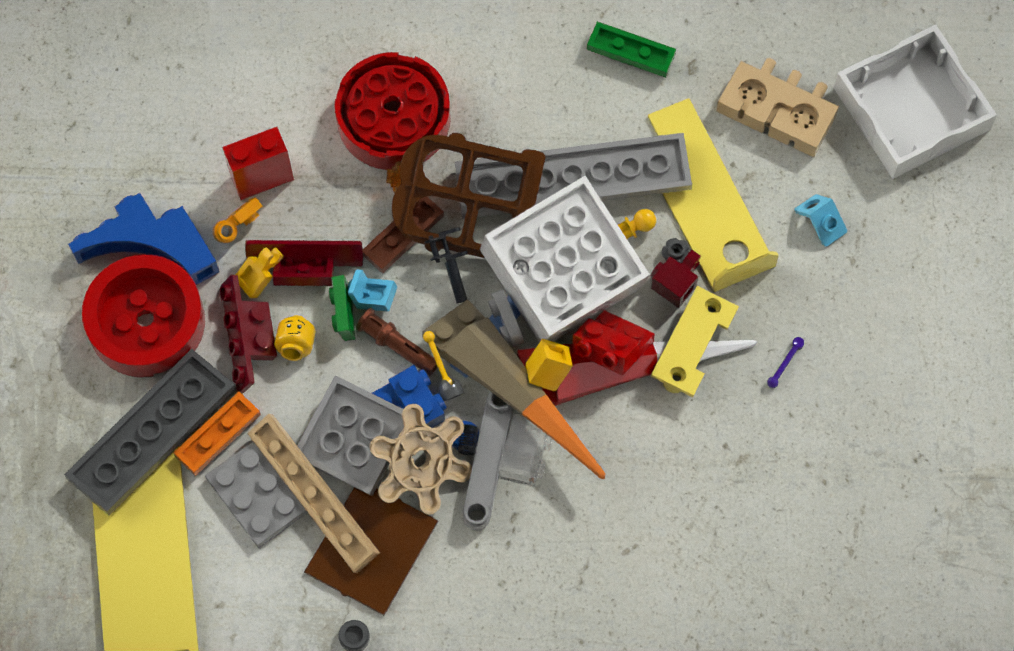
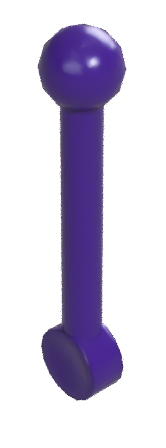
(797, 344)

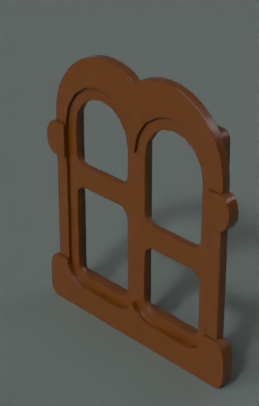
(417, 186)

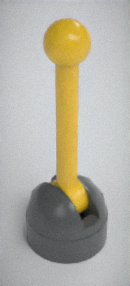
(449, 387)

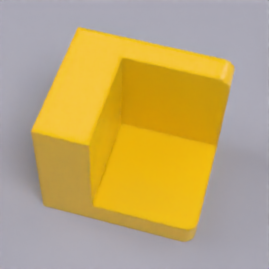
(549, 365)

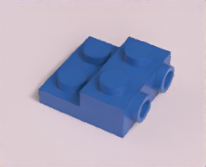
(412, 388)

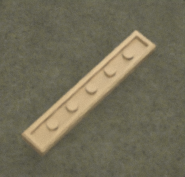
(313, 493)

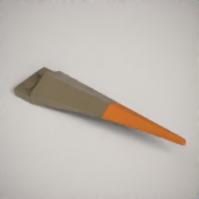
(482, 353)

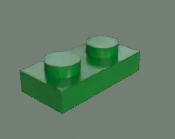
(343, 319)

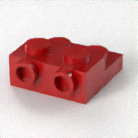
(611, 342)

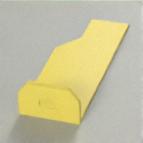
(713, 209)

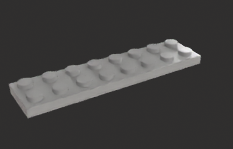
(612, 168)

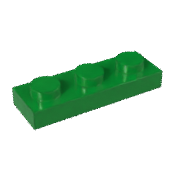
(631, 49)

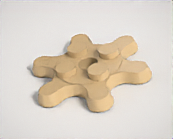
(439, 462)

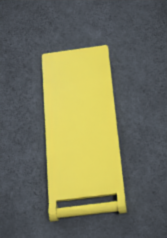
(147, 567)

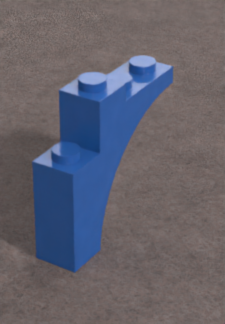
(139, 232)

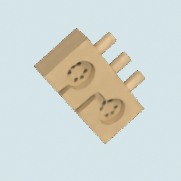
(788, 111)

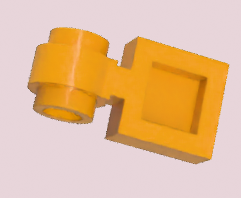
(244, 214)

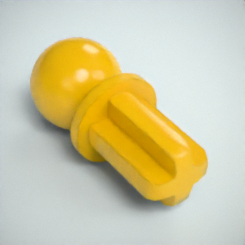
(643, 220)

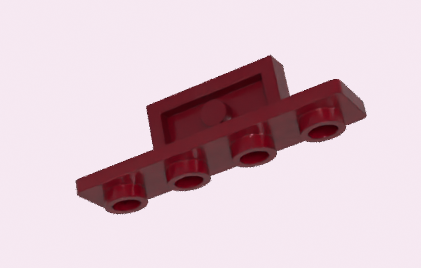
(308, 261)
(248, 332)

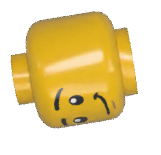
(294, 338)

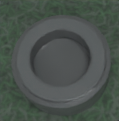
(354, 635)

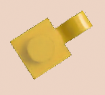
(254, 273)

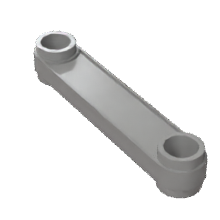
(487, 462)

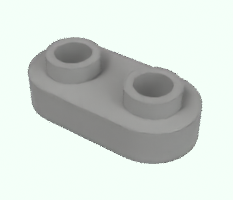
(500, 307)

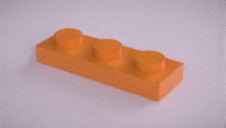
(217, 433)

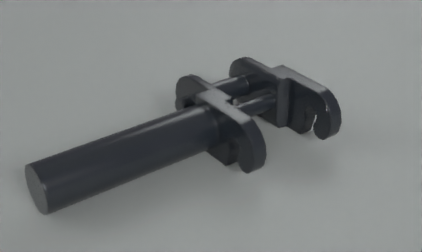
(451, 264)

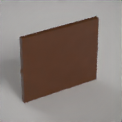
(398, 535)

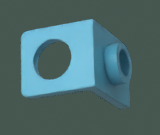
(824, 218)

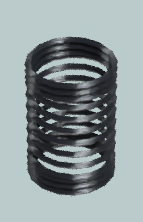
(470, 449)

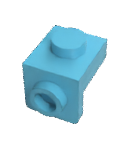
(371, 293)

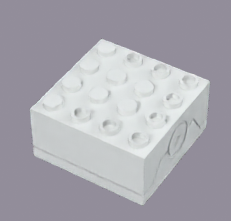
(564, 261)

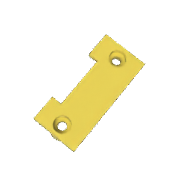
(690, 341)

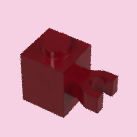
(676, 280)

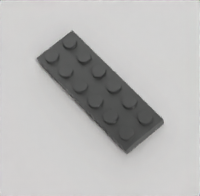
(149, 432)

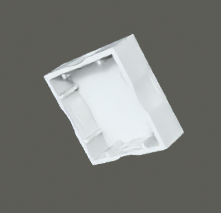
(914, 101)

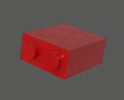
(258, 163)

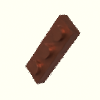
(392, 244)

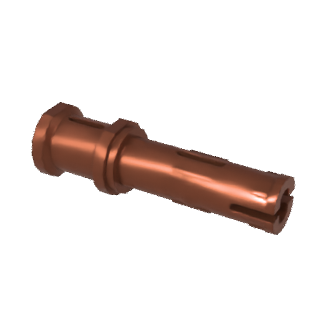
(386, 334)

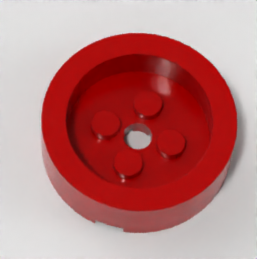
(382, 135)
(137, 288)

